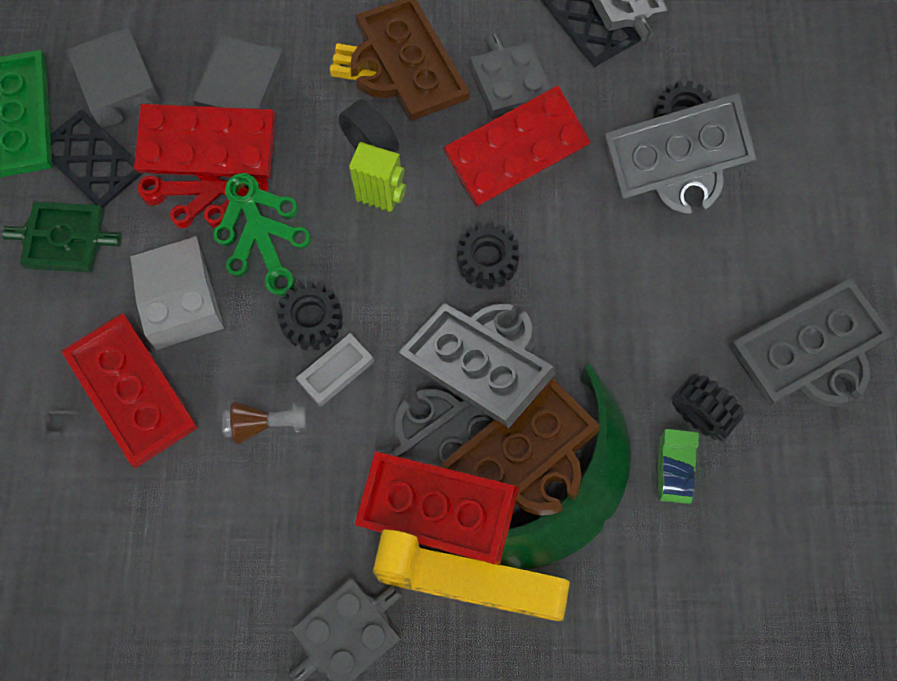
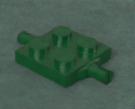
(62, 237)

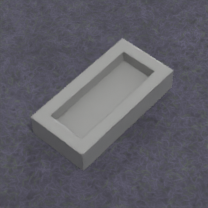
(335, 370)

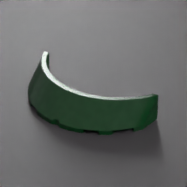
(599, 495)

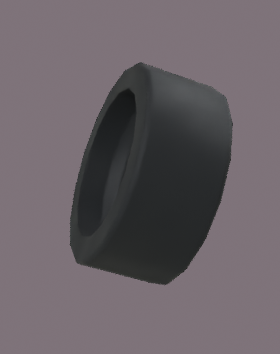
(366, 124)

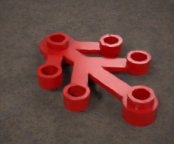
(207, 189)

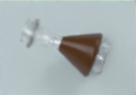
(244, 421)

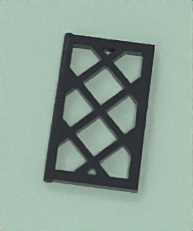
(582, 39)
(116, 183)

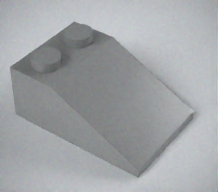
(174, 293)

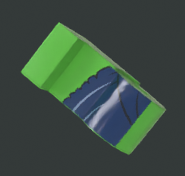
(677, 465)

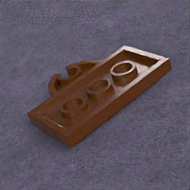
(406, 60)
(533, 450)

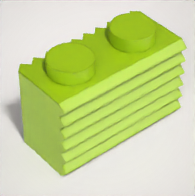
(377, 177)

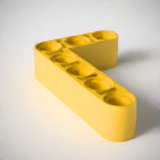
(408, 566)

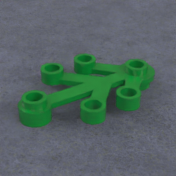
(258, 229)

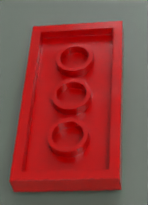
(205, 140)
(516, 146)
(129, 390)
(438, 507)

